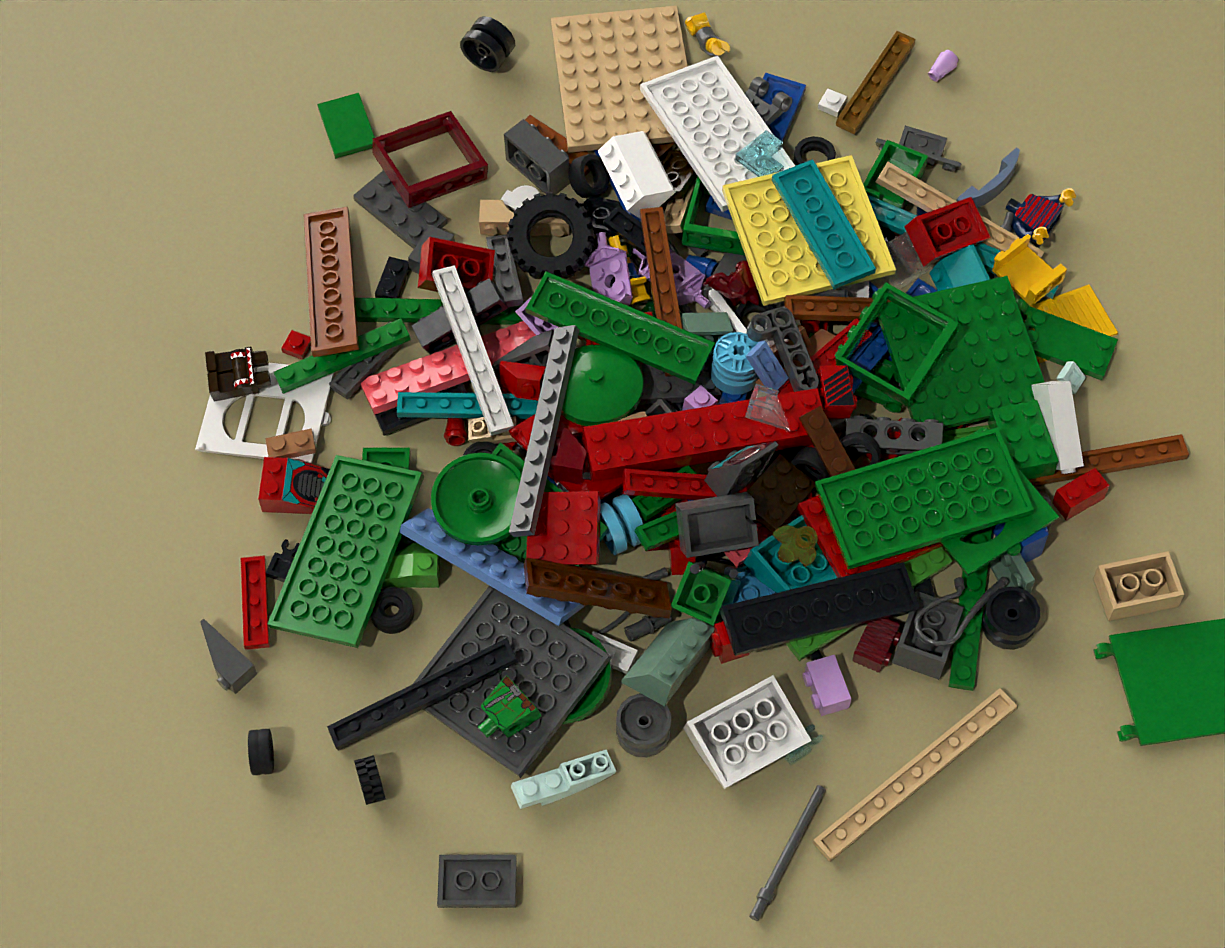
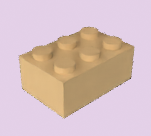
(1138, 586)

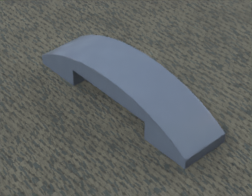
(996, 185)

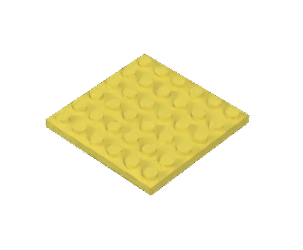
(774, 244)

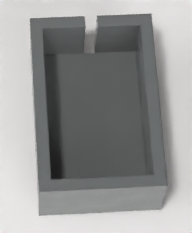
(716, 524)

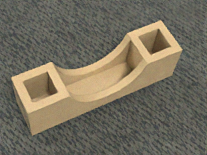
(496, 216)

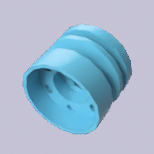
(730, 367)

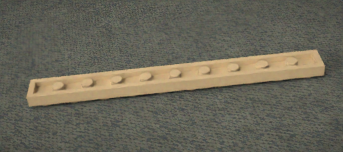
(914, 775)

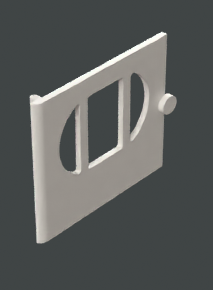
(310, 397)

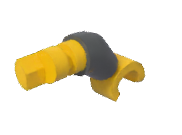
(707, 39)

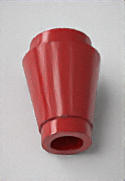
(455, 431)

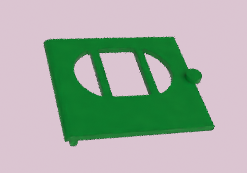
(975, 556)

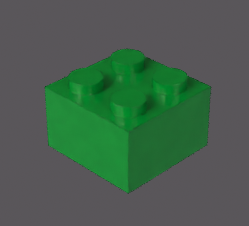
(704, 594)

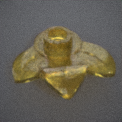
(793, 546)

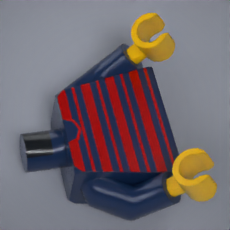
(1038, 214)

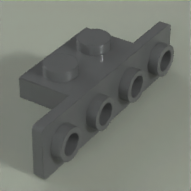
(925, 143)

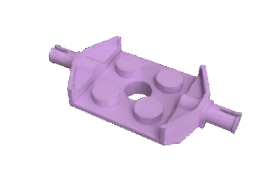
(609, 263)
(687, 281)

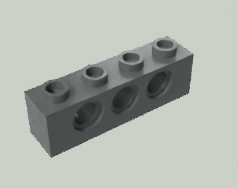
(906, 427)

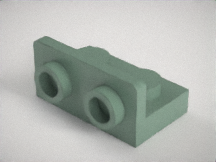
(1014, 570)

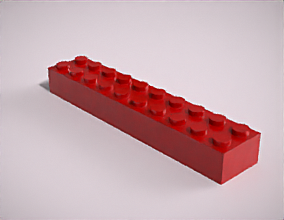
(690, 436)

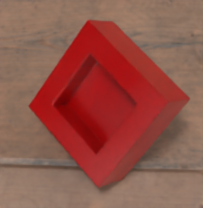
(296, 345)

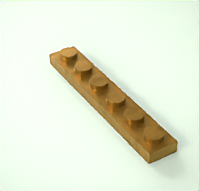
(875, 82)

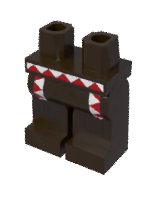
(236, 373)

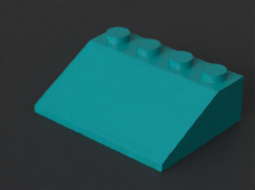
(784, 576)

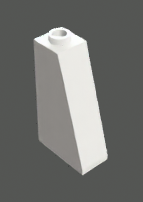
(1059, 414)

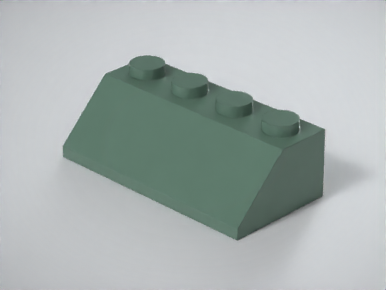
(670, 659)

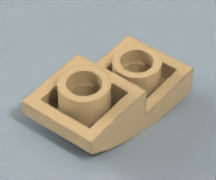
(479, 432)

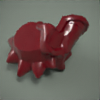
(737, 286)

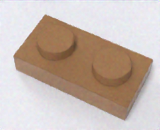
(291, 444)

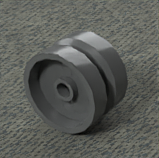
(643, 726)

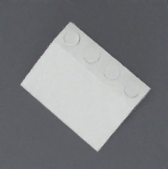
(747, 732)

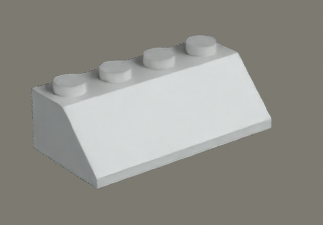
(636, 172)

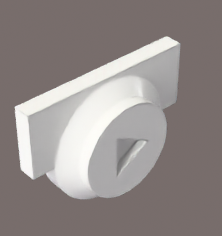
(517, 196)

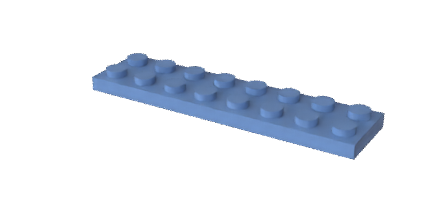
(487, 564)

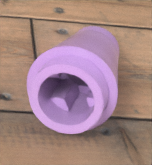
(943, 65)

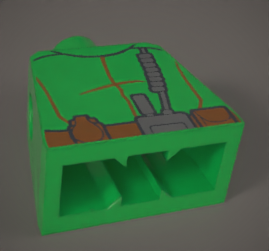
(507, 710)

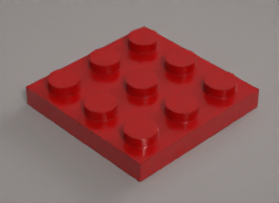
(567, 529)

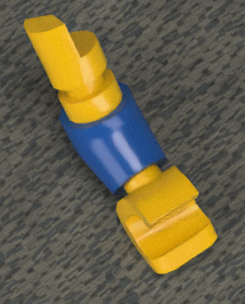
(637, 283)

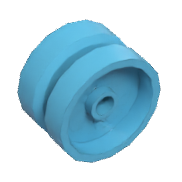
(621, 521)

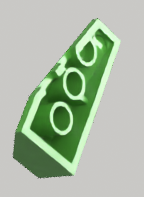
(413, 568)

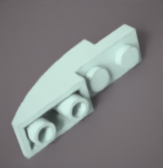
(563, 781)

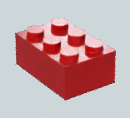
(471, 262)

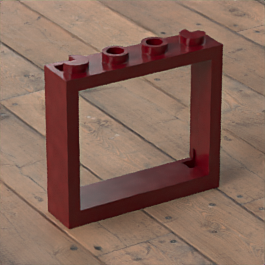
(439, 185)

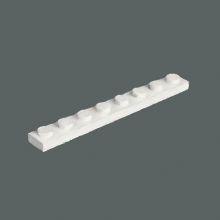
(472, 350)

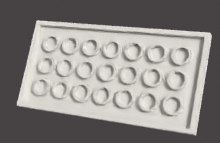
(709, 122)

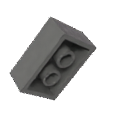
(537, 157)

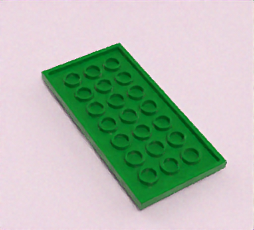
(923, 498)
(346, 551)

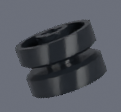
(487, 44)
(1010, 618)

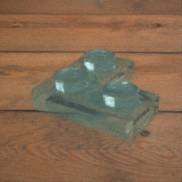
(758, 154)

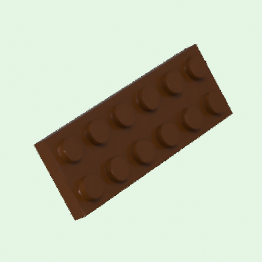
(597, 588)

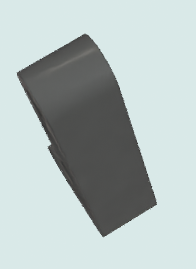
(787, 353)

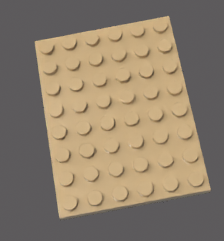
(601, 71)

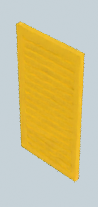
(1079, 307)

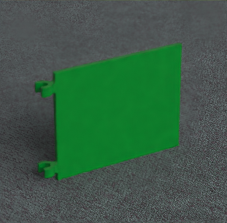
(1171, 680)

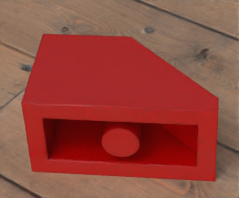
(522, 379)

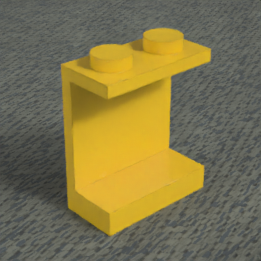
(1027, 271)

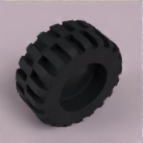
(544, 207)

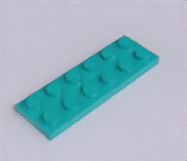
(823, 224)

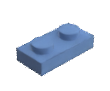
(767, 366)

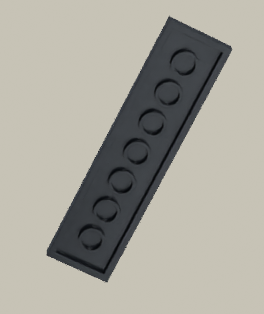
(819, 608)

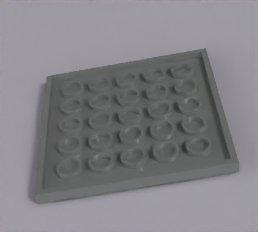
(551, 671)

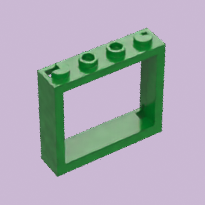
(705, 236)
(869, 314)

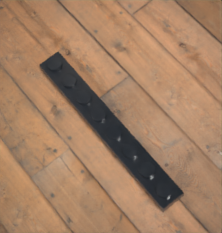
(422, 694)

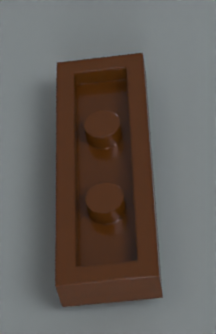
(826, 442)

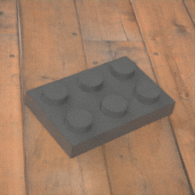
(477, 881)

